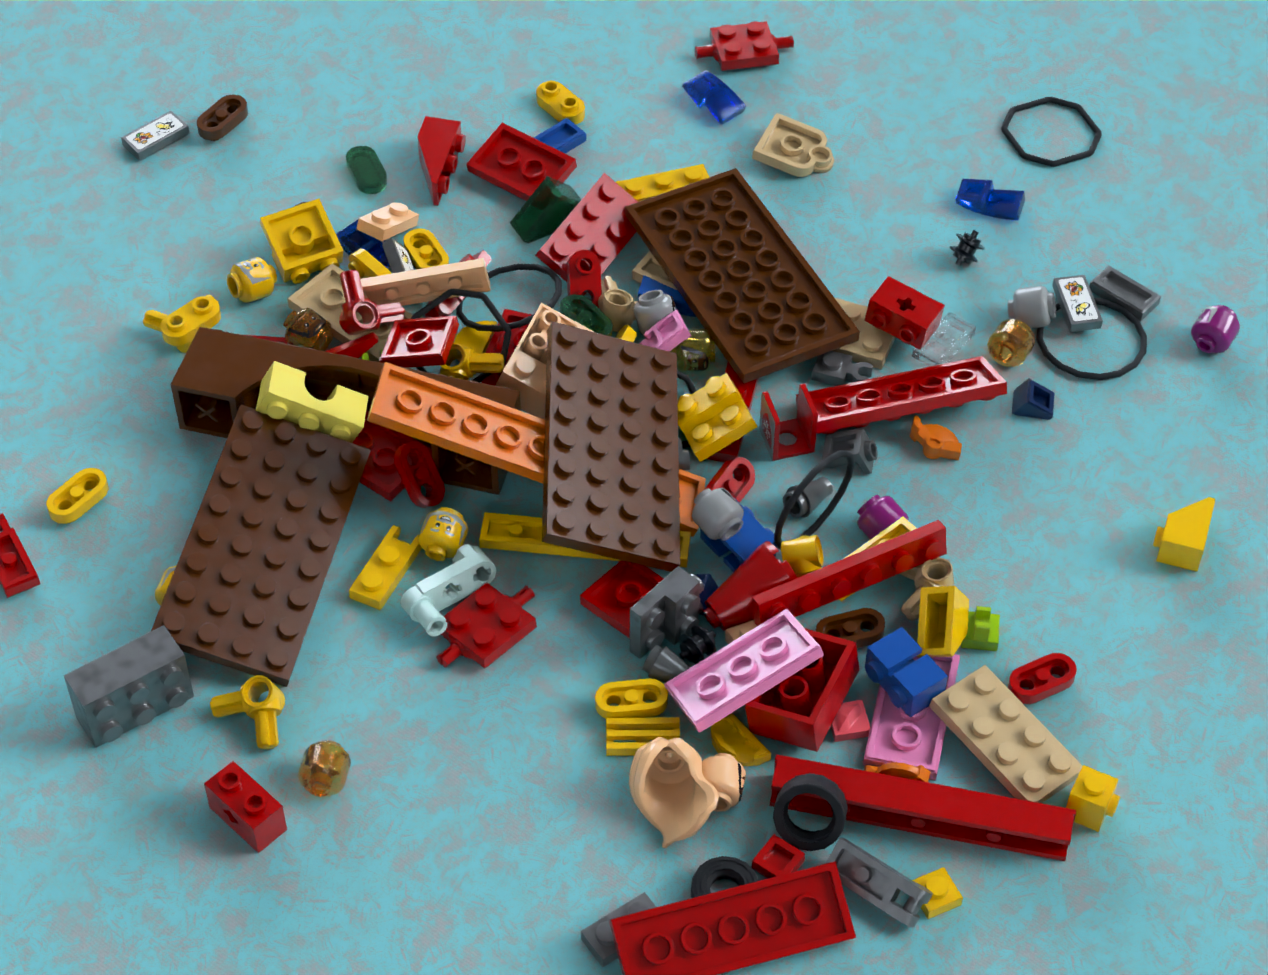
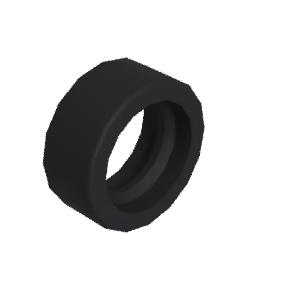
(807, 839)

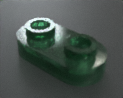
(586, 313)

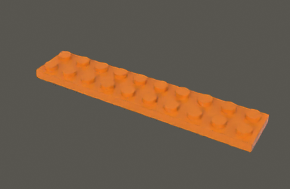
(480, 428)

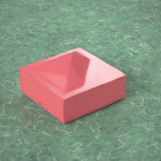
(850, 722)

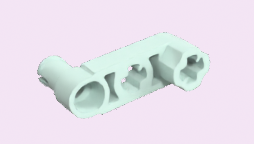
(428, 597)

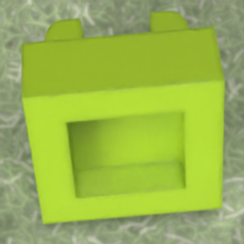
(982, 630)

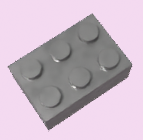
(129, 686)

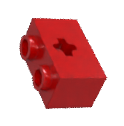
(904, 313)
(245, 806)

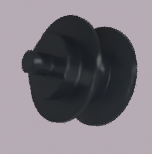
(967, 247)
(696, 645)

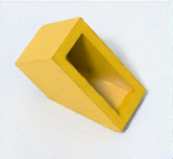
(1185, 535)
(942, 620)

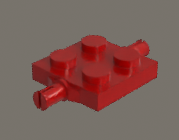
(744, 46)
(486, 625)

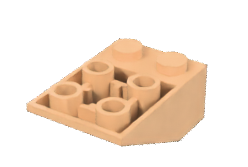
(529, 361)

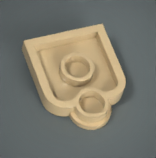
(793, 147)

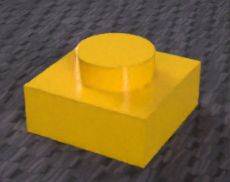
(944, 891)

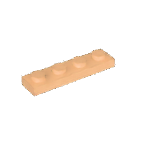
(426, 283)

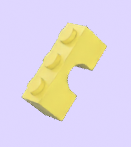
(286, 397)

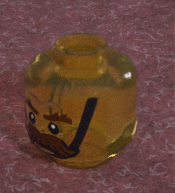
(696, 351)

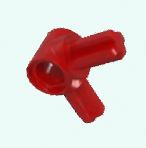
(371, 313)

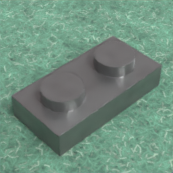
(599, 936)

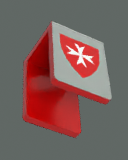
(802, 427)

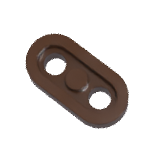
(222, 117)
(850, 626)

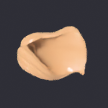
(671, 788)

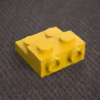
(302, 241)
(714, 416)

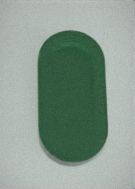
(366, 169)

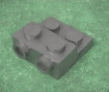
(665, 612)

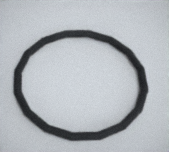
(497, 328)
(1095, 376)
(805, 482)

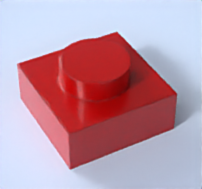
(777, 858)

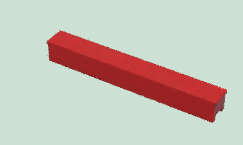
(934, 809)

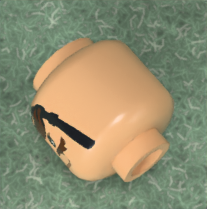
(727, 777)

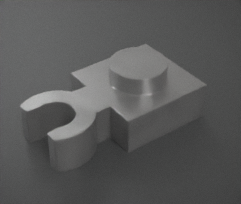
(836, 368)

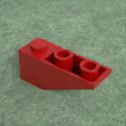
(438, 153)

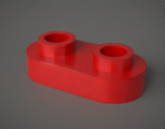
(584, 281)
(420, 473)
(741, 483)
(1039, 678)

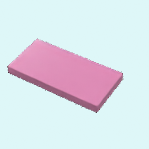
(743, 670)
(905, 738)

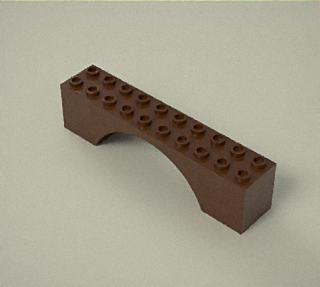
(228, 371)

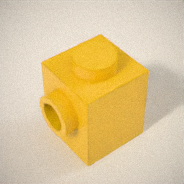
(1093, 797)

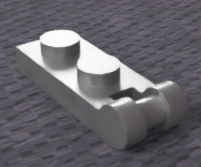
(878, 882)

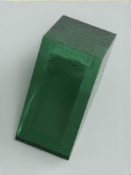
(545, 210)

